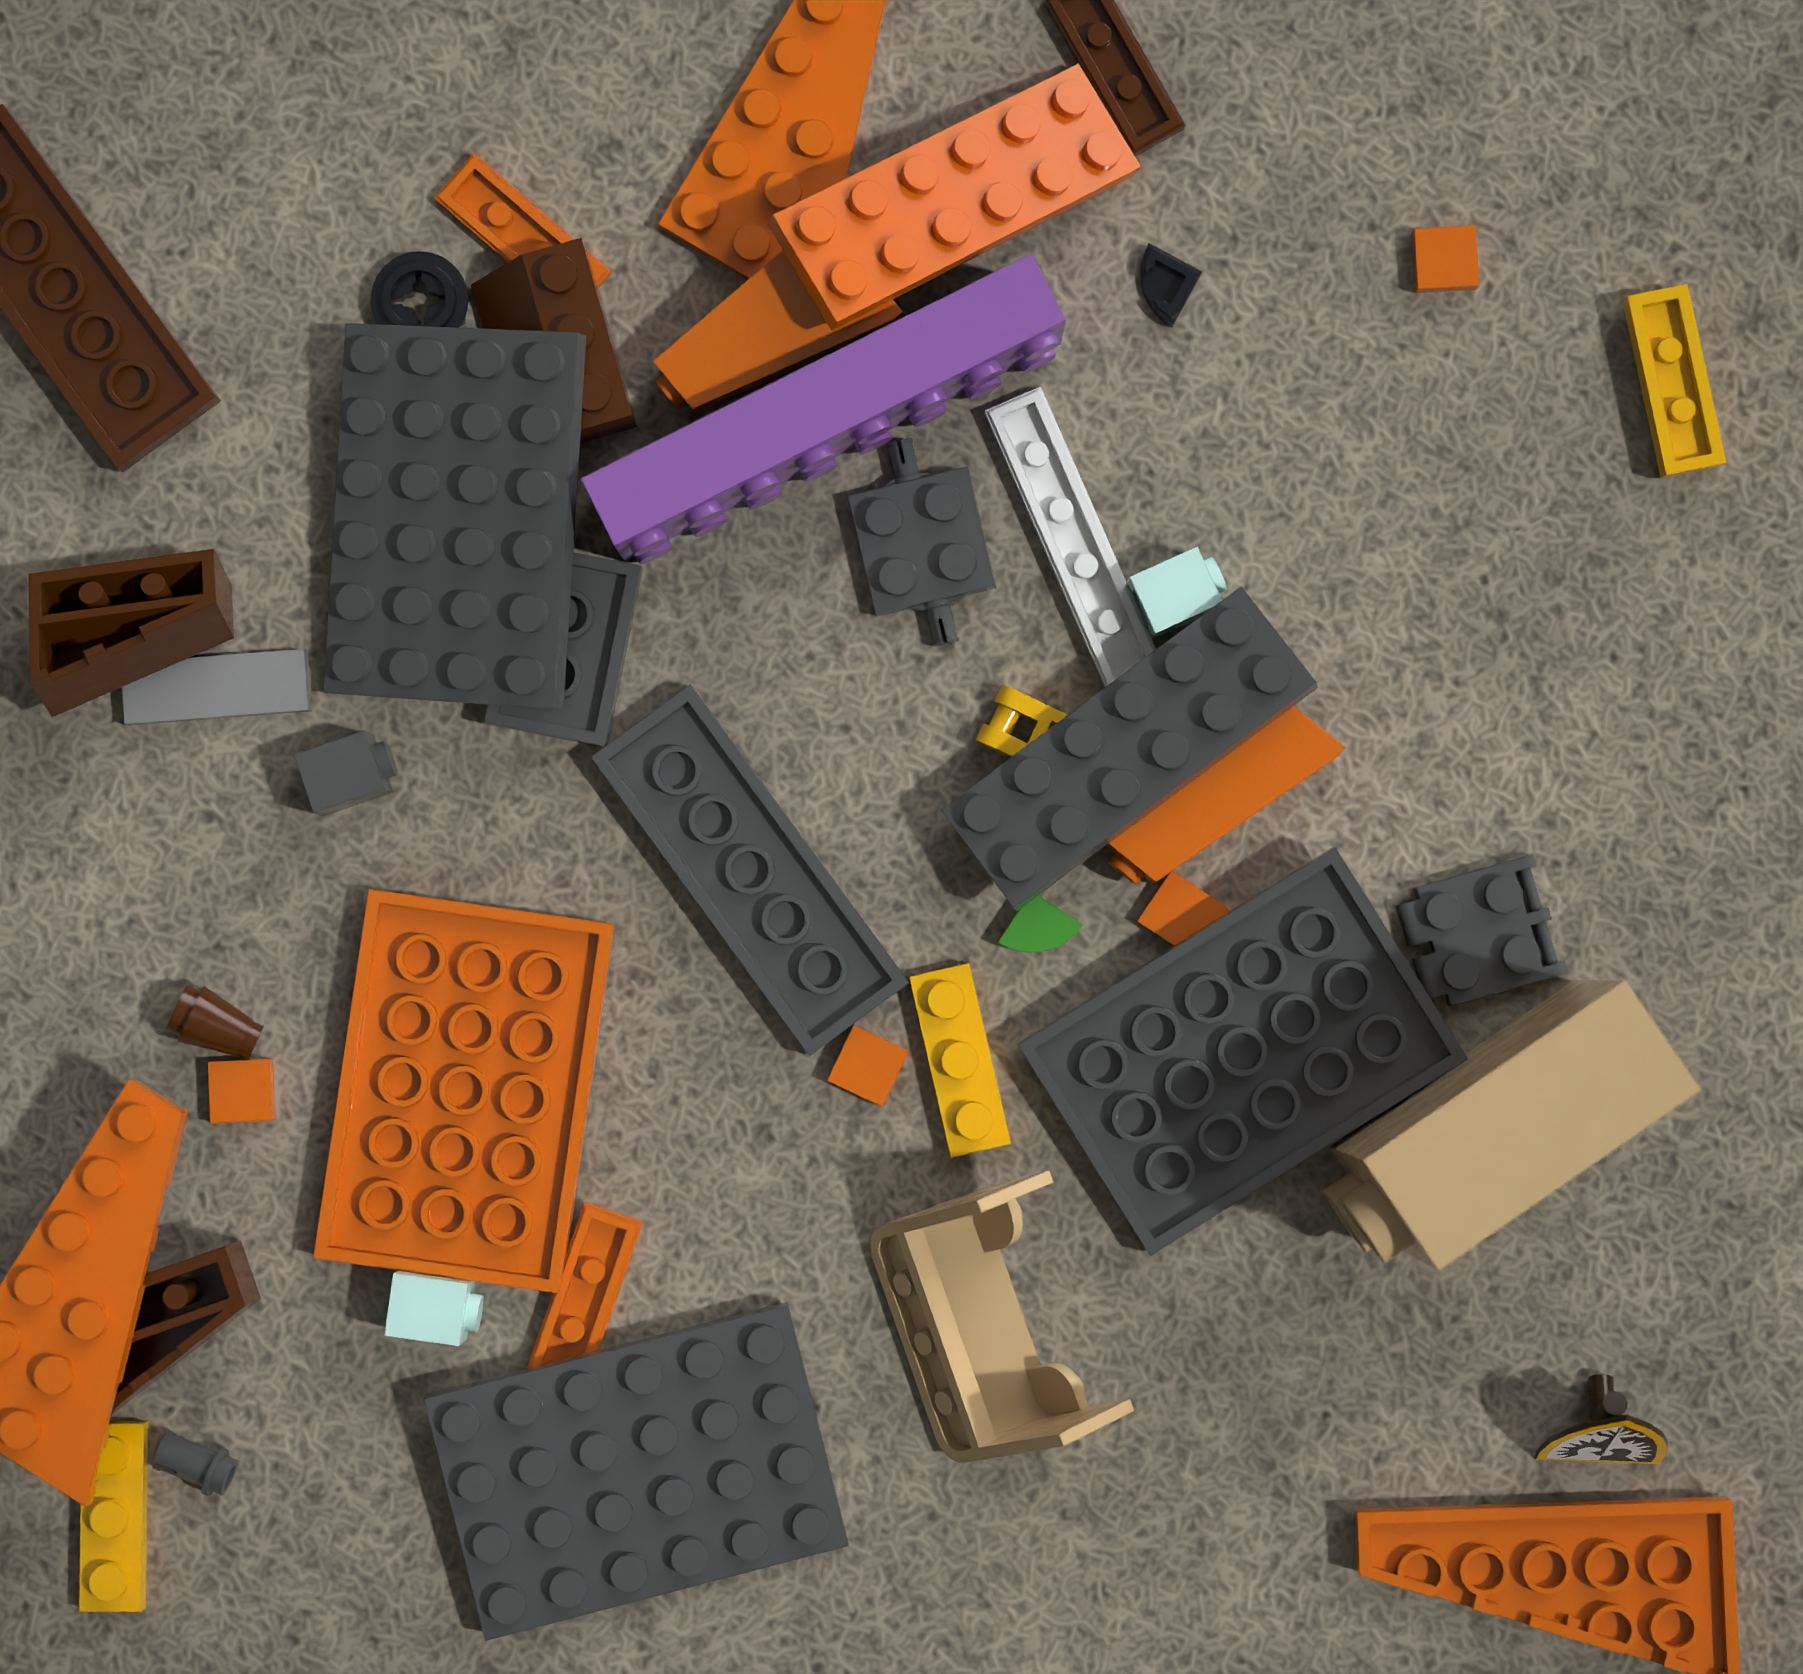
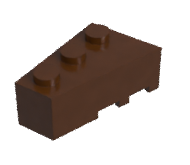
(122, 622)
(183, 1310)

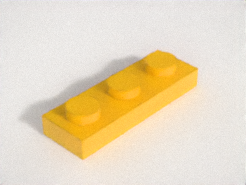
(1674, 381)
(960, 1060)
(116, 1525)

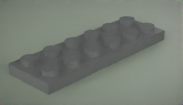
(1129, 748)
(750, 870)

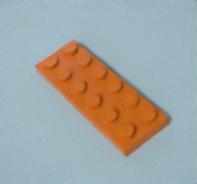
(953, 196)

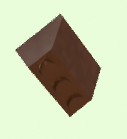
(559, 293)

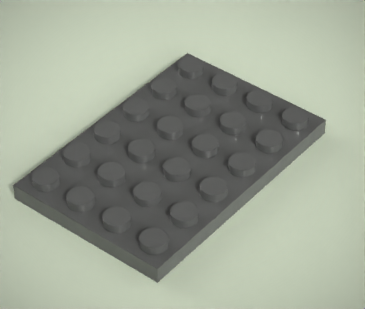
(455, 514)
(1242, 1051)
(636, 1470)

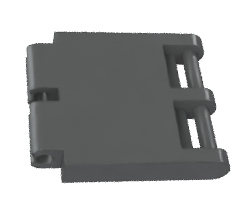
(1480, 933)

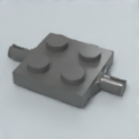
(922, 542)

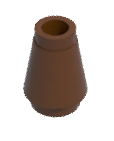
(213, 1023)

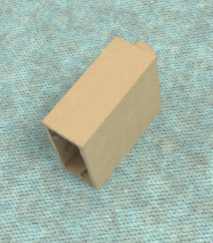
(1507, 1124)

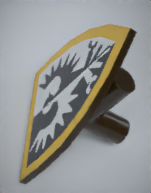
(1609, 1433)

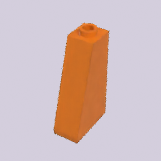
(757, 337)
(1224, 797)

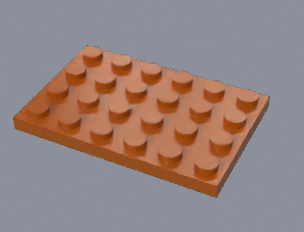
(464, 1091)

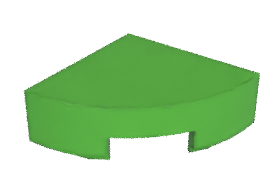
(1039, 928)

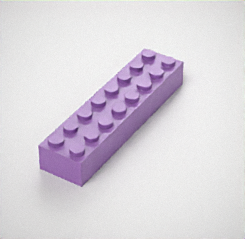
(828, 410)

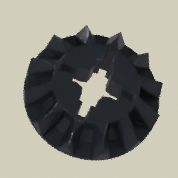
(398, 282)

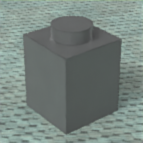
(346, 772)

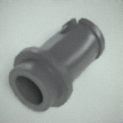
(195, 1463)

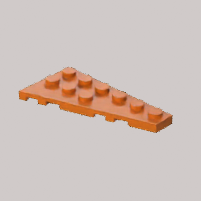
(781, 134)
(79, 1294)
(1601, 1572)

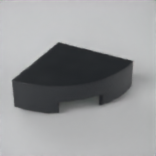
(1167, 283)

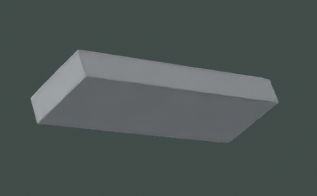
(221, 688)

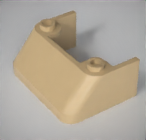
(969, 1332)

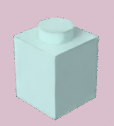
(1177, 591)
(432, 1308)

